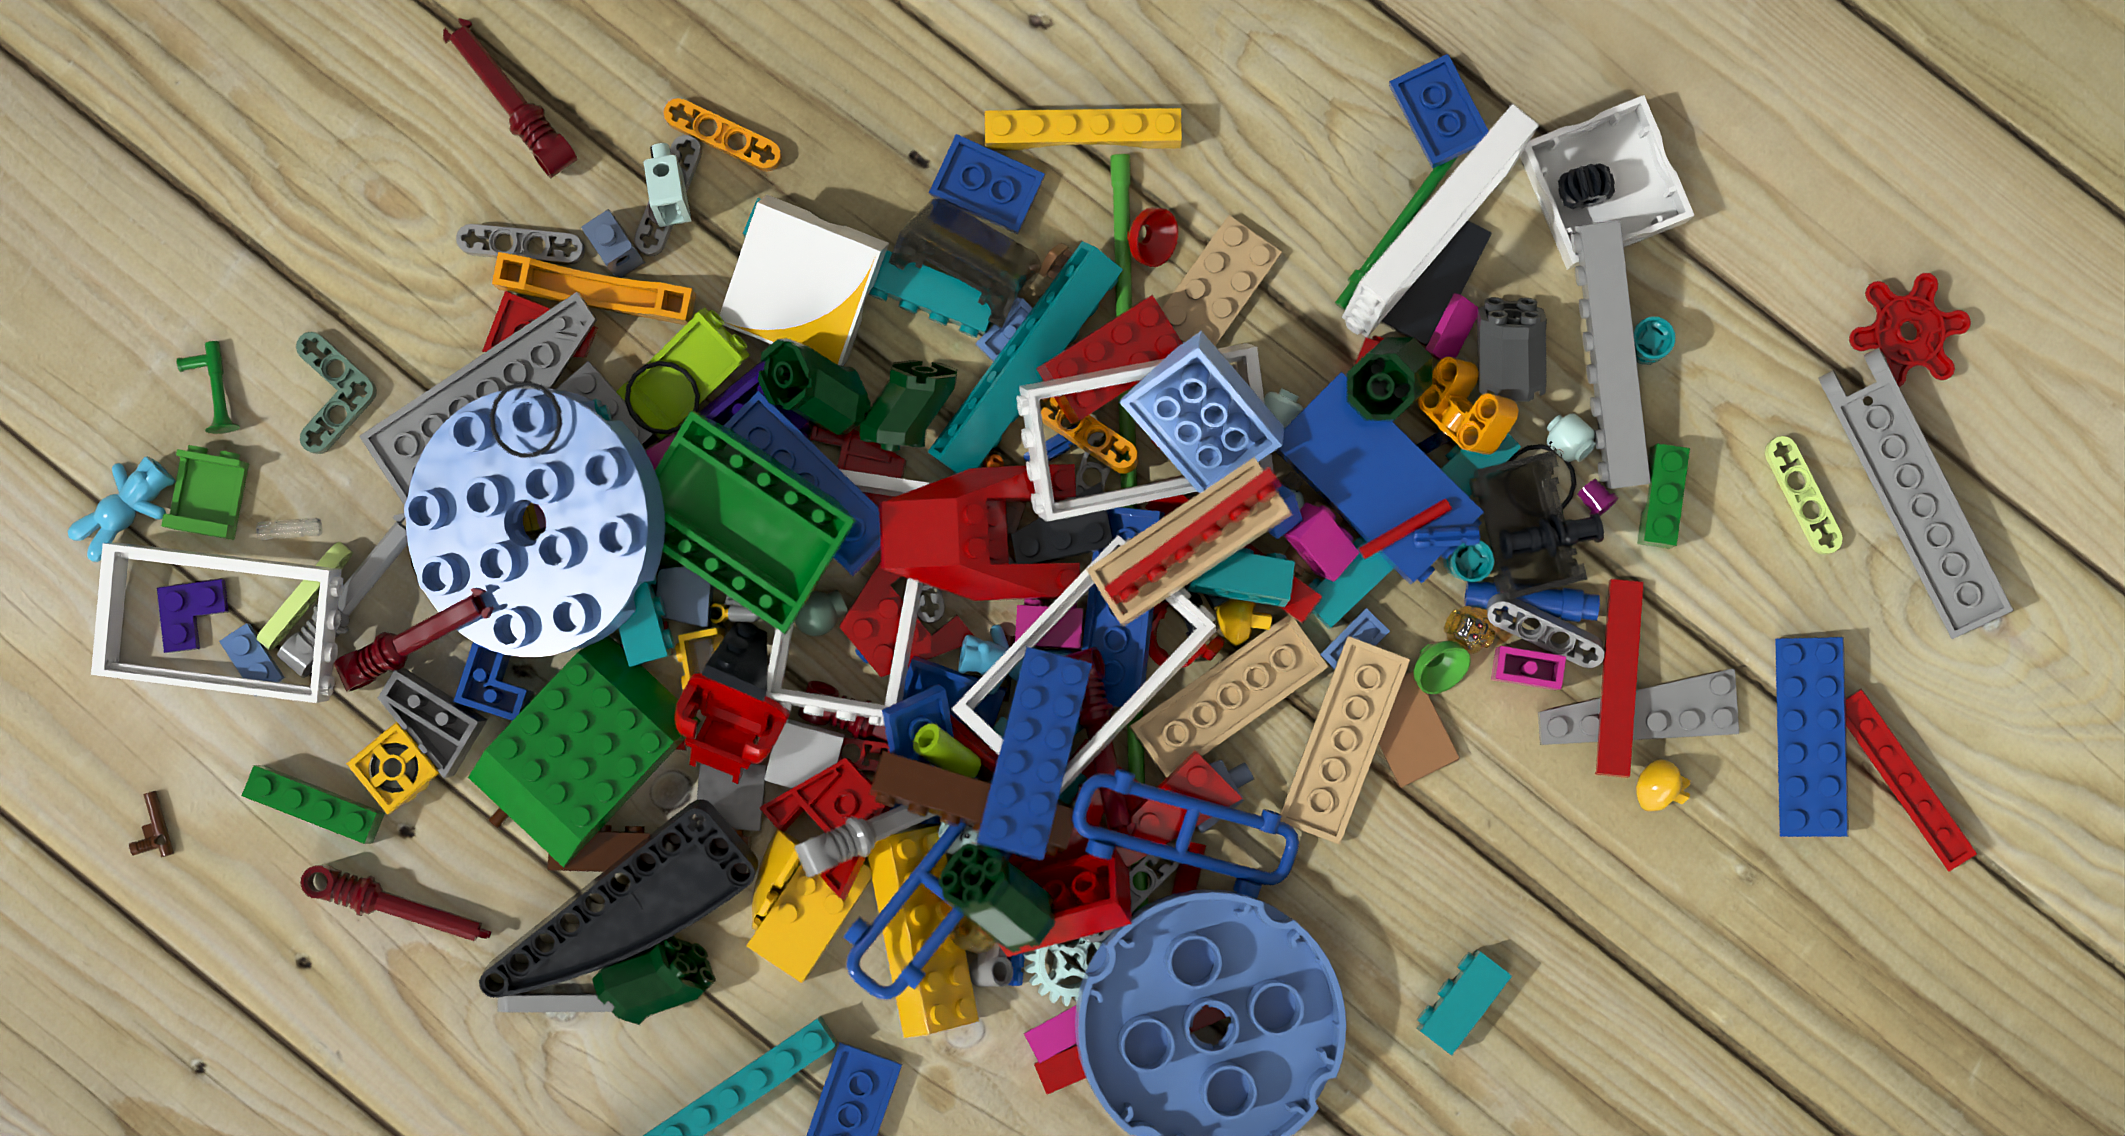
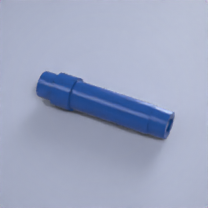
(1565, 604)

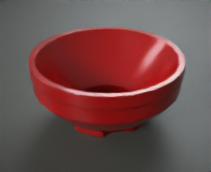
(1159, 239)

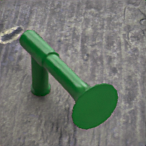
(212, 359)

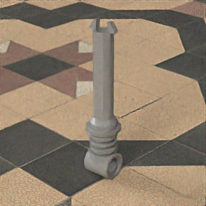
(299, 648)
(853, 839)

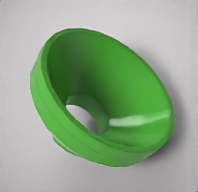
(1443, 671)

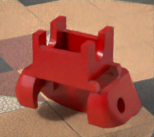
(731, 726)

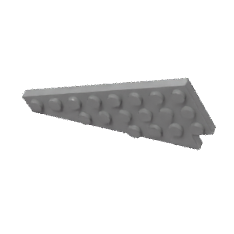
(531, 354)

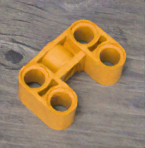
(1473, 427)

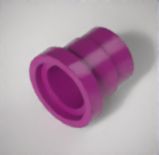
(1597, 497)

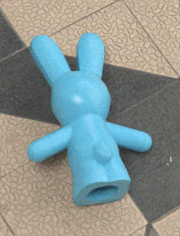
(119, 510)
(981, 655)

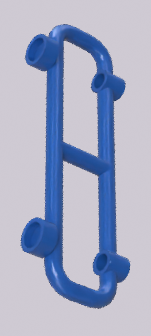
(1248, 880)
(863, 934)

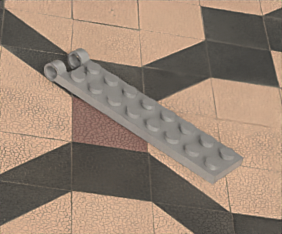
(1918, 500)

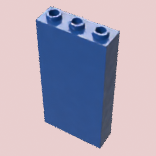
(1373, 477)

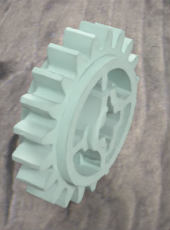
(1060, 969)

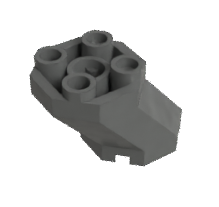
(1511, 348)

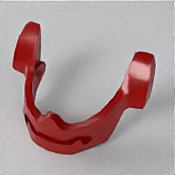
(1160, 655)

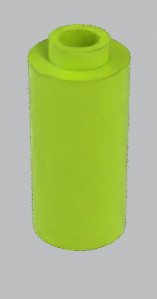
(945, 751)

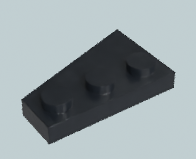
(1065, 537)
(741, 660)

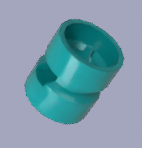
(1653, 340)
(1470, 562)

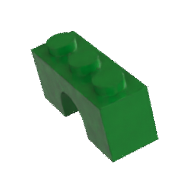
(1665, 497)

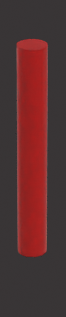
(1405, 528)

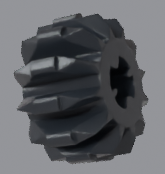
(1586, 186)

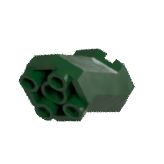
(1389, 379)
(813, 386)
(908, 404)
(997, 897)
(655, 979)

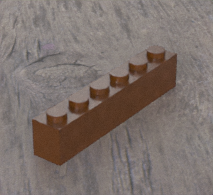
(948, 795)
(610, 846)

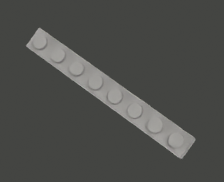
(1611, 354)

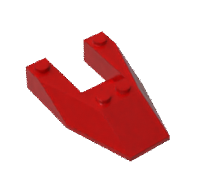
(957, 535)

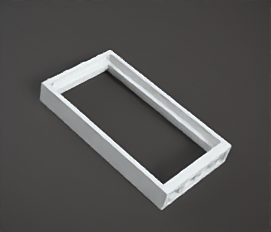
(1438, 221)
(1034, 439)
(111, 609)
(1198, 617)
(845, 708)

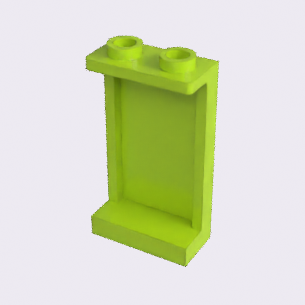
(701, 347)

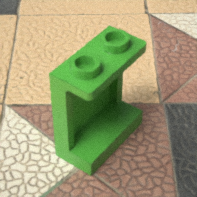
(207, 493)

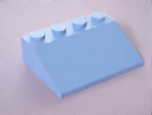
(1203, 413)

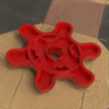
(1914, 308)

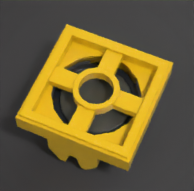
(394, 768)

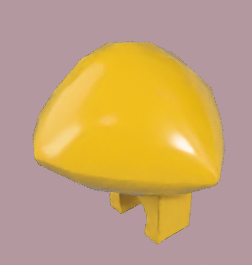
(1236, 619)
(1660, 785)

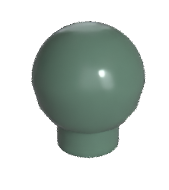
(820, 613)

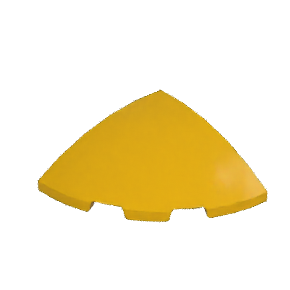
(773, 874)

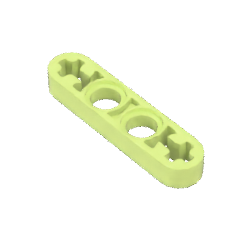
(1798, 498)
(300, 599)

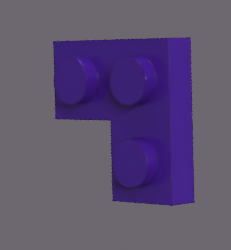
(179, 611)

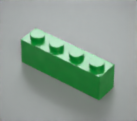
(313, 804)

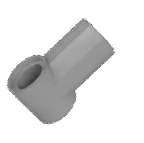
(991, 968)

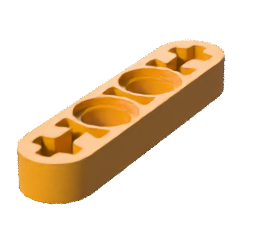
(724, 131)
(1081, 433)

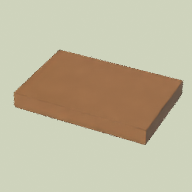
(1414, 735)

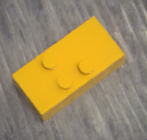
(805, 922)

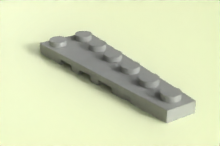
(1670, 710)

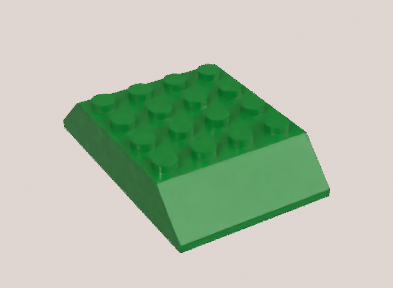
(747, 520)
(580, 749)

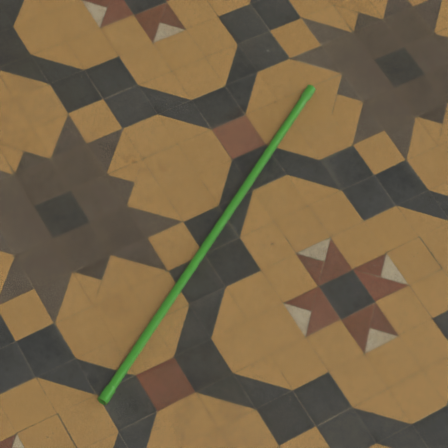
(1121, 208)

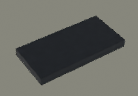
(1429, 296)

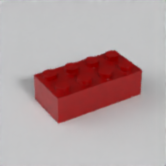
(1128, 339)
(1087, 897)

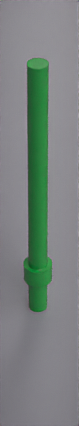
(1395, 230)

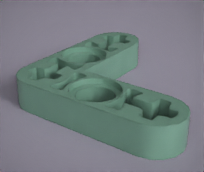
(344, 387)

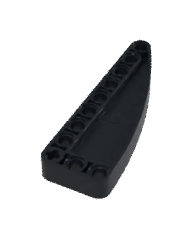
(656, 904)

